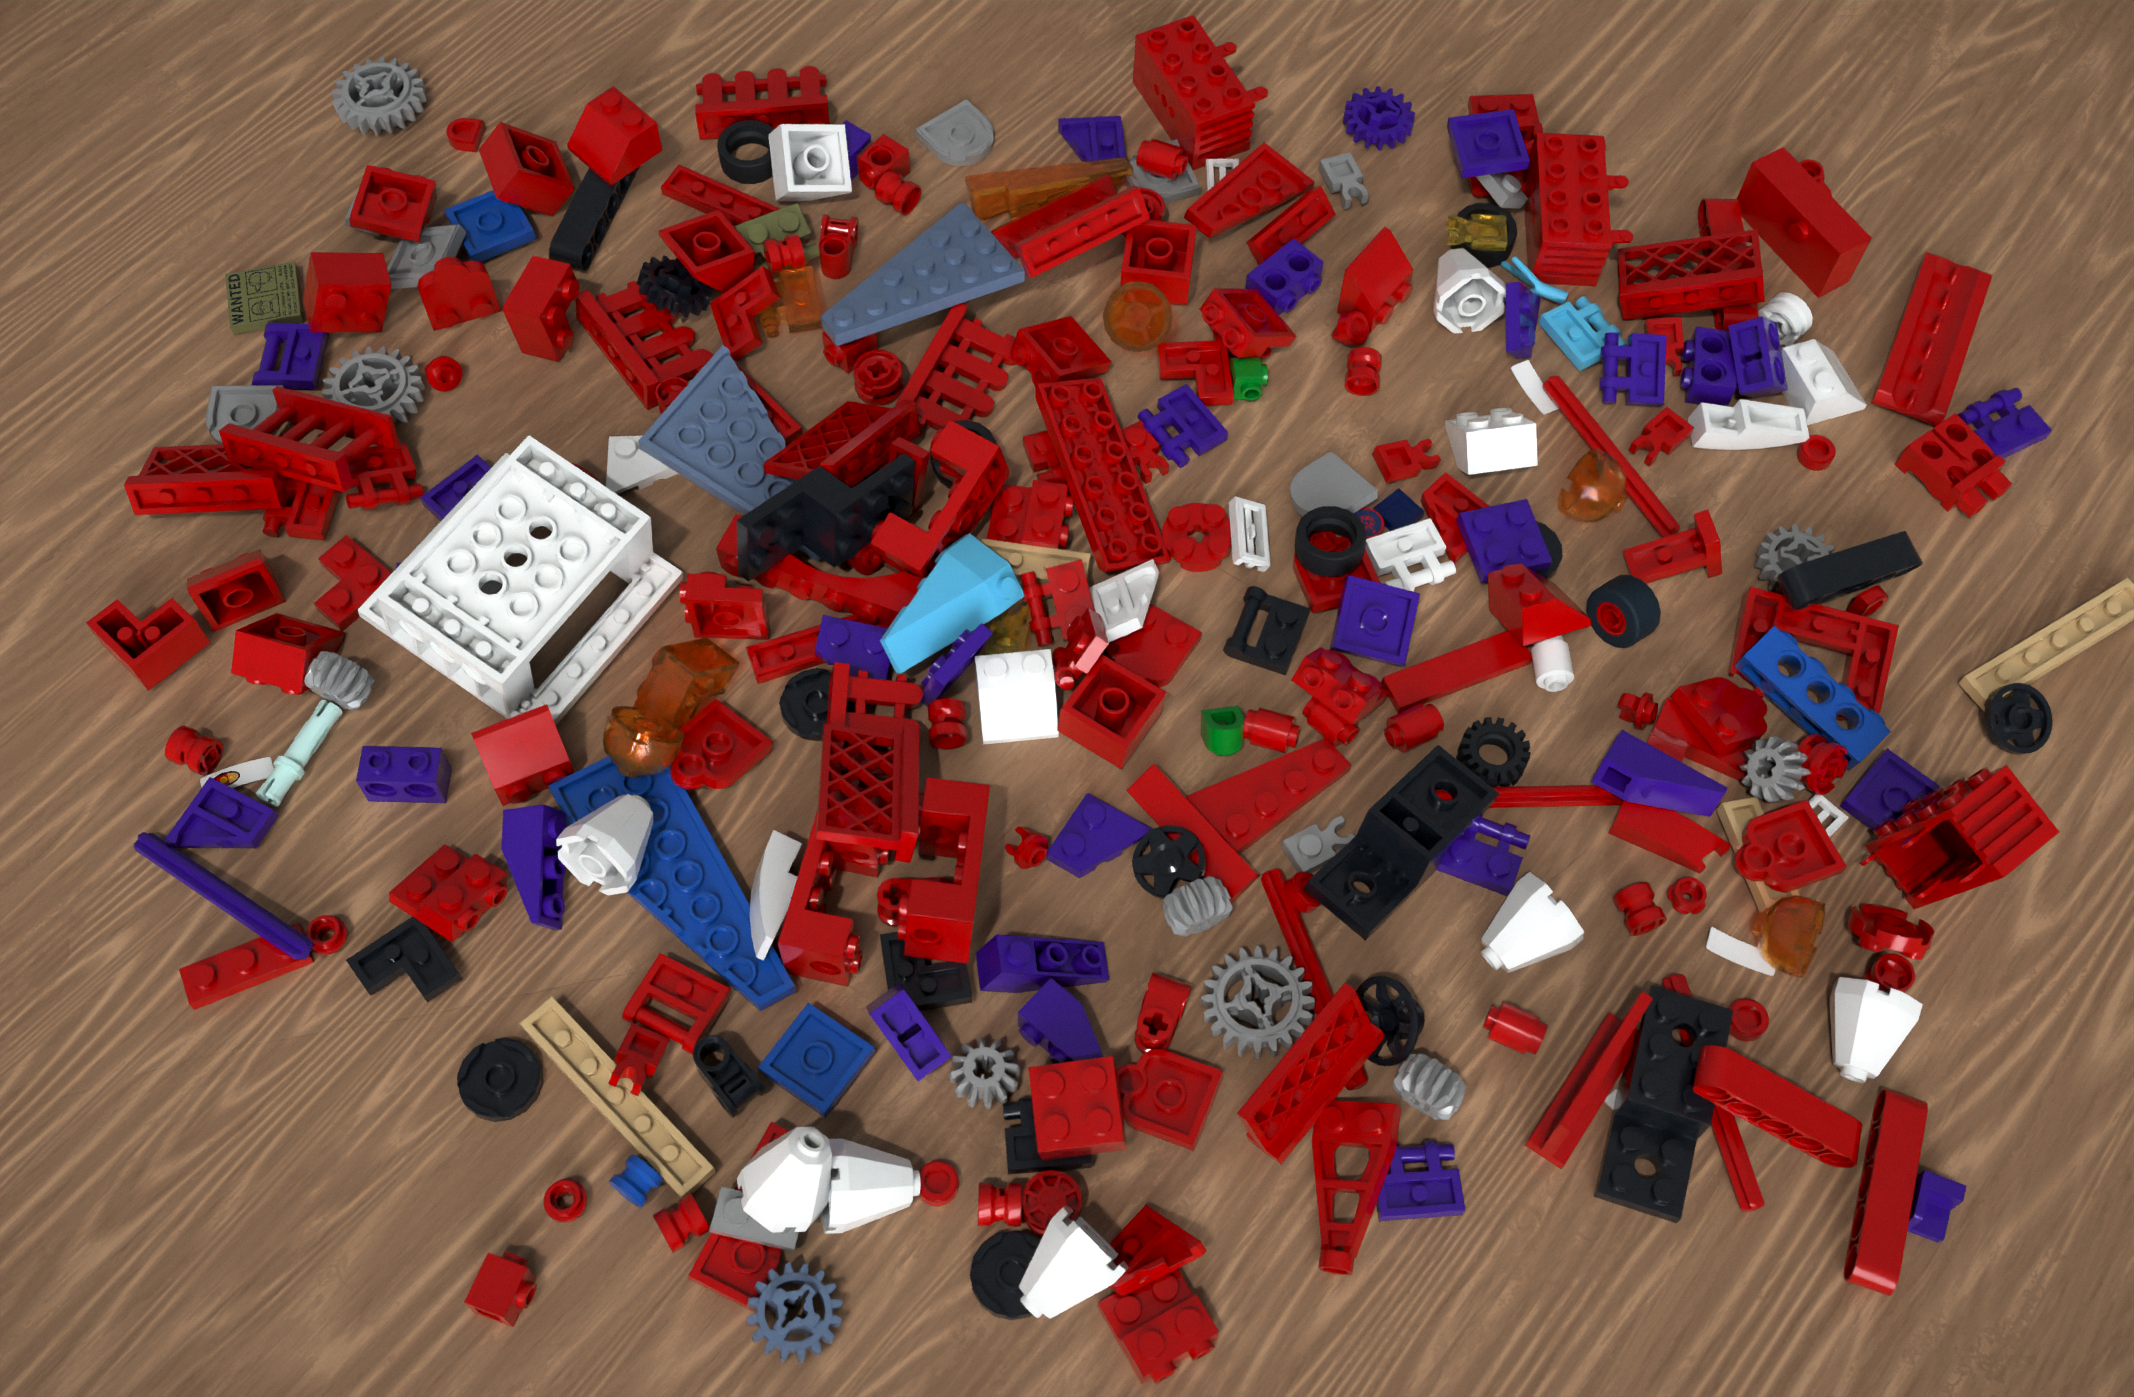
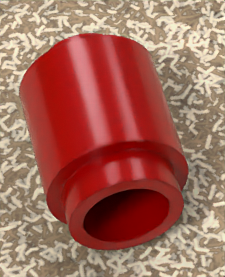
(1162, 159)
(1329, 723)
(1413, 727)
(1271, 729)
(1515, 1028)

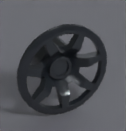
(1397, 1018)

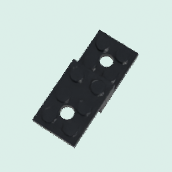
(823, 516)
(1401, 842)
(1656, 1107)

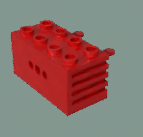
(1194, 90)
(1562, 224)
(1960, 836)

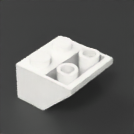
(1492, 441)

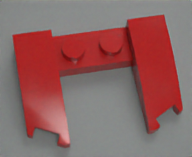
(1864, 639)
(1664, 829)

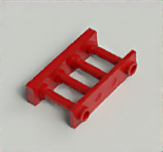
(1072, 224)
(311, 461)

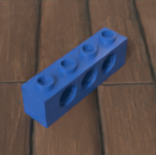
(1791, 696)

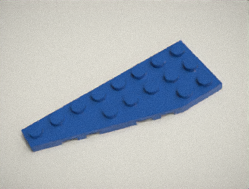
(684, 878)

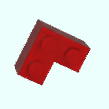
(539, 307)
(150, 646)

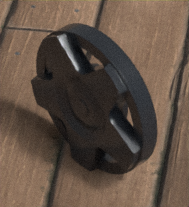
(2017, 719)
(1168, 859)

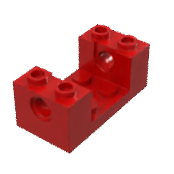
(977, 475)
(939, 915)
(821, 943)

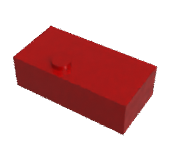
(1802, 222)

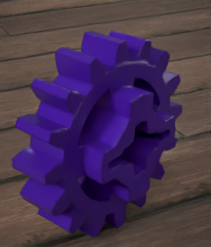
(1378, 118)

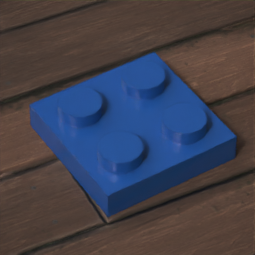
(490, 226)
(816, 1060)

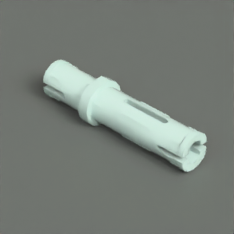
(291, 764)

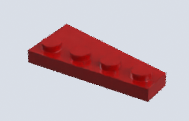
(1266, 795)
(733, 1264)

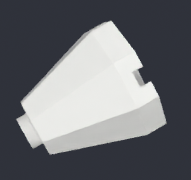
(1466, 292)
(608, 844)
(1529, 927)
(1868, 1026)
(788, 1180)
(866, 1186)
(1068, 1266)

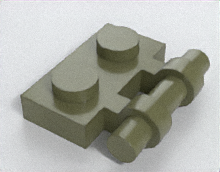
(777, 226)

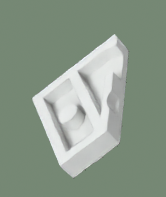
(631, 466)
(1125, 599)

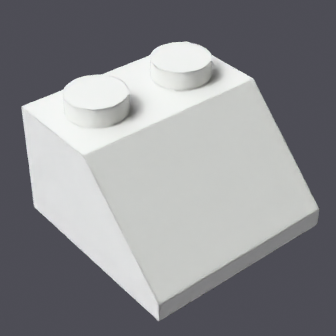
(809, 161)
(1818, 382)
(1016, 696)

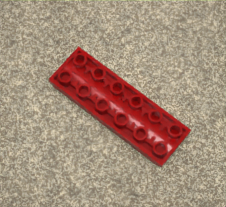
(1932, 339)
(1100, 474)

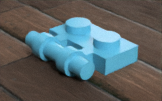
(1573, 332)

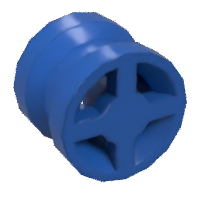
(636, 1181)

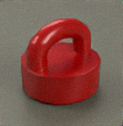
(1351, 328)

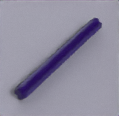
(224, 896)

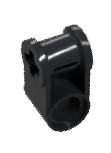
(731, 1080)

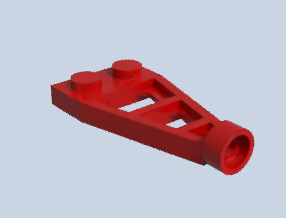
(1351, 1125)

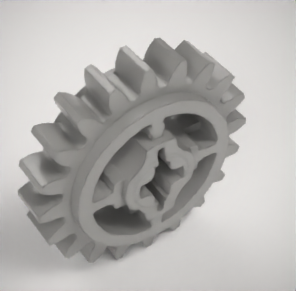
(379, 101)
(377, 383)
(1249, 971)

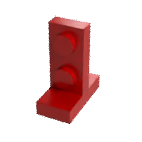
(1678, 552)

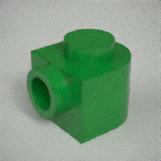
(1248, 377)
(1226, 737)

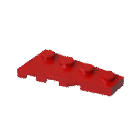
(1247, 191)

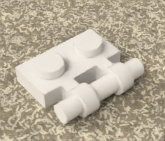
(1407, 547)

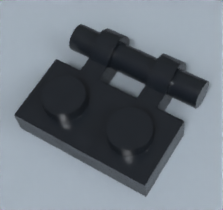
(1022, 1144)

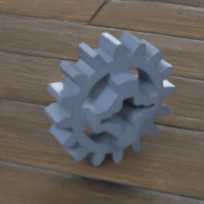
(778, 1300)

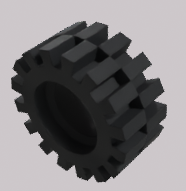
(1500, 736)

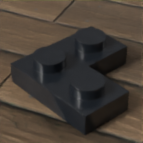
(404, 950)
(926, 985)

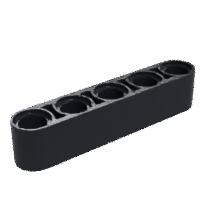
(588, 220)
(1849, 570)

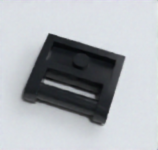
(1278, 636)

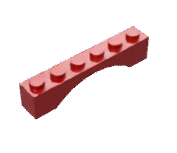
(869, 598)

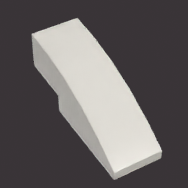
(1747, 426)
(772, 891)

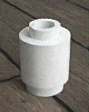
(1552, 664)

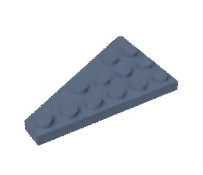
(936, 271)
(720, 438)

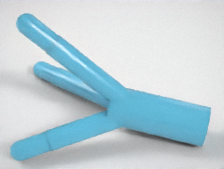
(1539, 288)

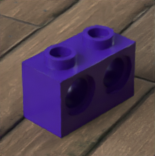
(1287, 276)
(1758, 357)
(1709, 367)
(404, 774)
(908, 1031)

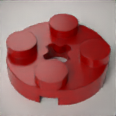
(1197, 518)
(1888, 928)

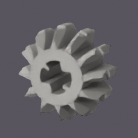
(339, 680)
(1774, 769)
(1197, 906)
(984, 1058)
(1429, 1086)

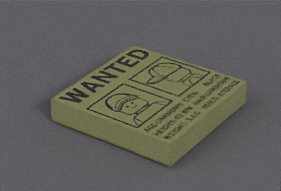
(264, 297)

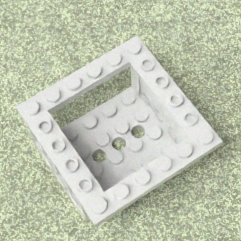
(487, 640)

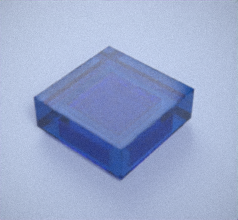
(1399, 510)

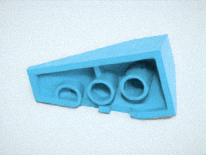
(959, 594)

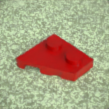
(1443, 504)
(1152, 1249)

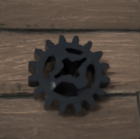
(673, 287)

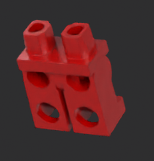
(1955, 466)

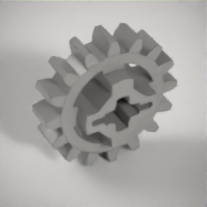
(1798, 549)

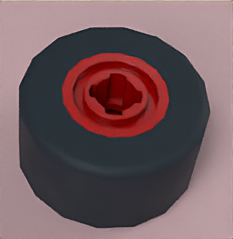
(1623, 611)

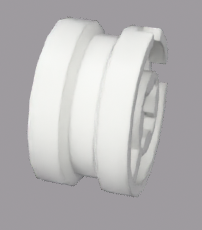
(1791, 315)

